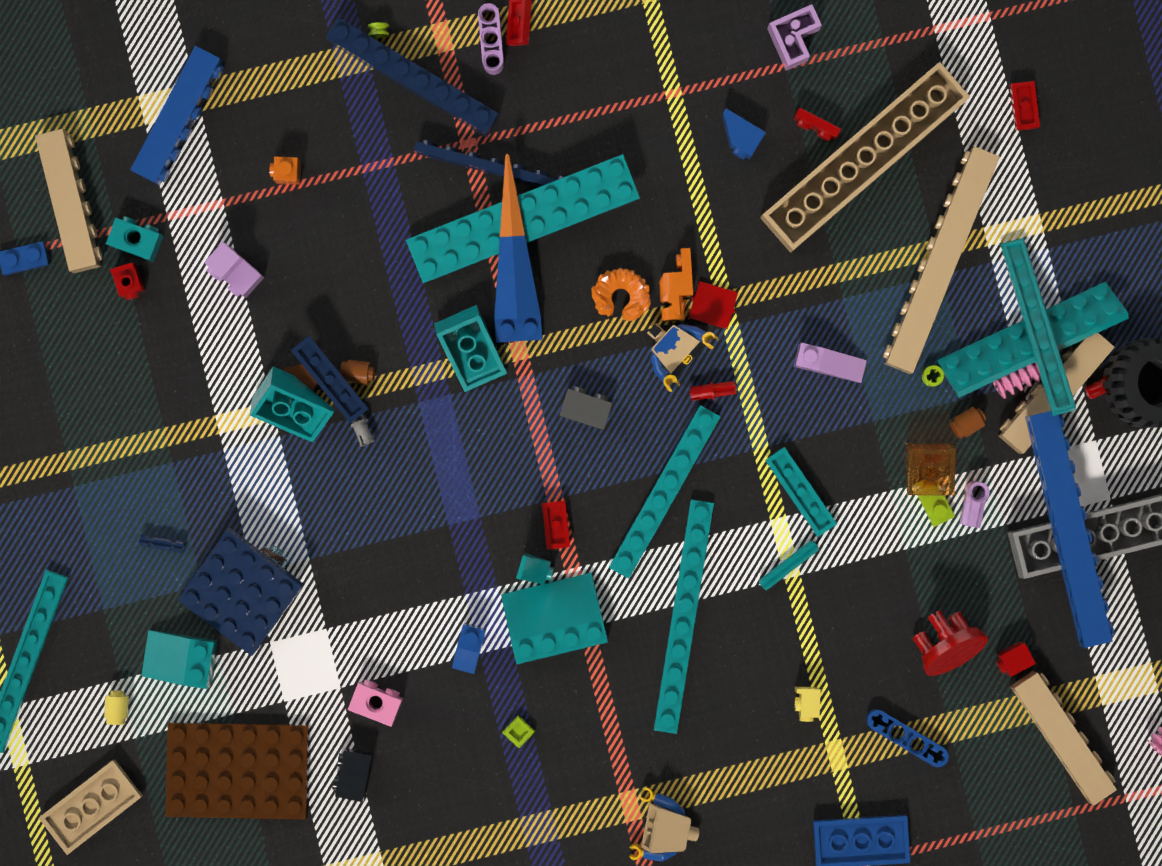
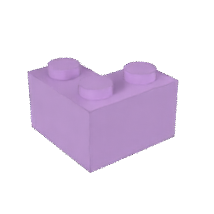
(788, 35)
(235, 270)

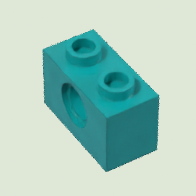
(121, 238)

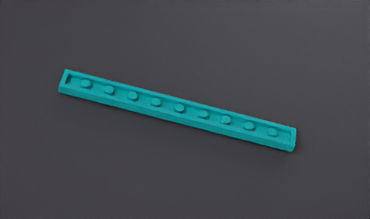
(683, 616)

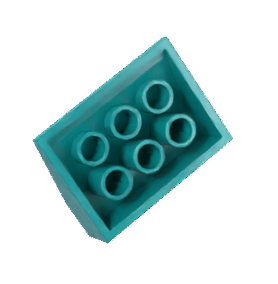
(554, 618)

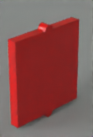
(713, 305)

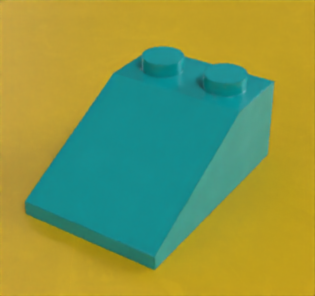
(470, 348)
(290, 405)
(179, 659)

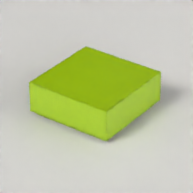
(518, 731)

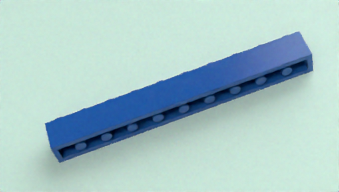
(1069, 529)

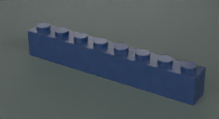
(412, 77)

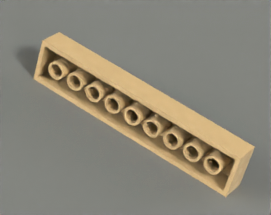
(865, 157)

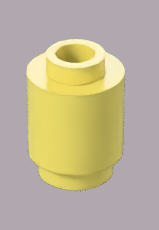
(116, 707)

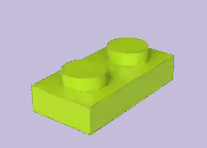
(936, 508)

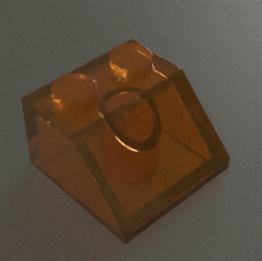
(930, 469)

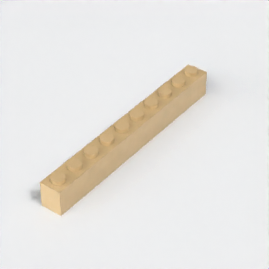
(941, 260)

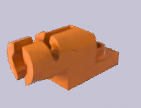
(676, 286)

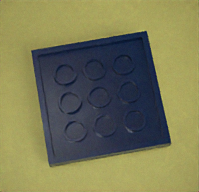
(240, 591)

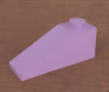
(829, 362)

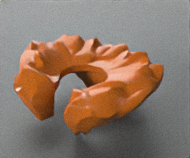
(626, 280)

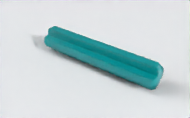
(788, 565)

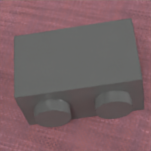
(585, 408)

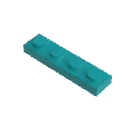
(800, 492)

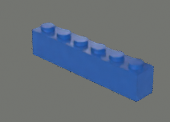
(178, 115)

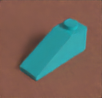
(534, 569)

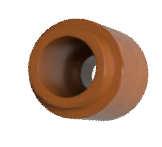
(357, 372)
(968, 422)

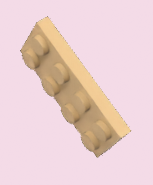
(90, 807)

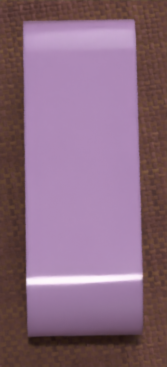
(487, 28)

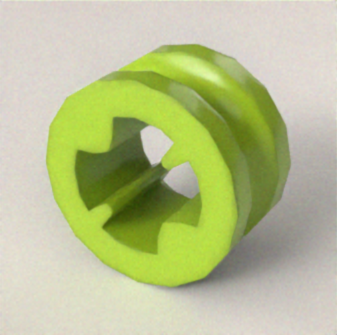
(378, 30)
(926, 371)

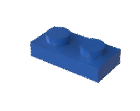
(24, 258)

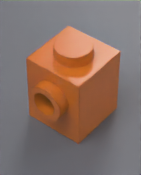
(286, 170)

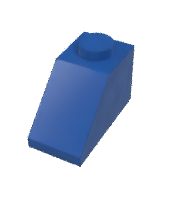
(741, 135)
(468, 648)

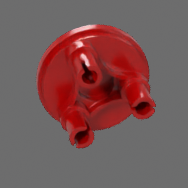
(955, 644)

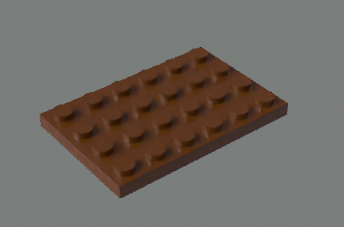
(237, 770)

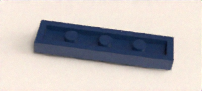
(329, 379)

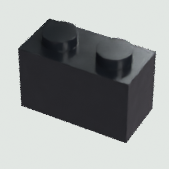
(353, 774)

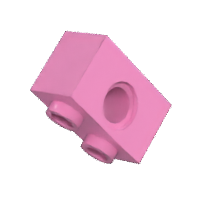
(361, 702)

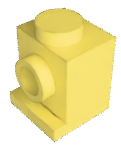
(808, 703)

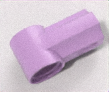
(974, 507)

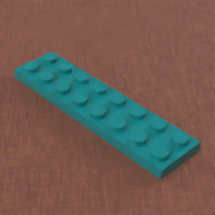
(1011, 350)

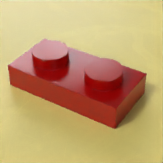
(518, 22)
(1024, 106)
(809, 121)
(556, 525)

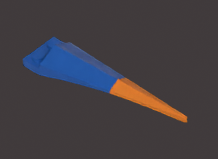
(516, 301)

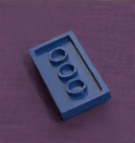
(861, 841)

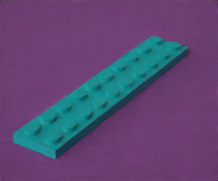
(542, 213)

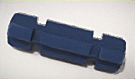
(162, 543)

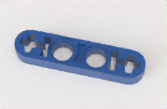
(907, 737)

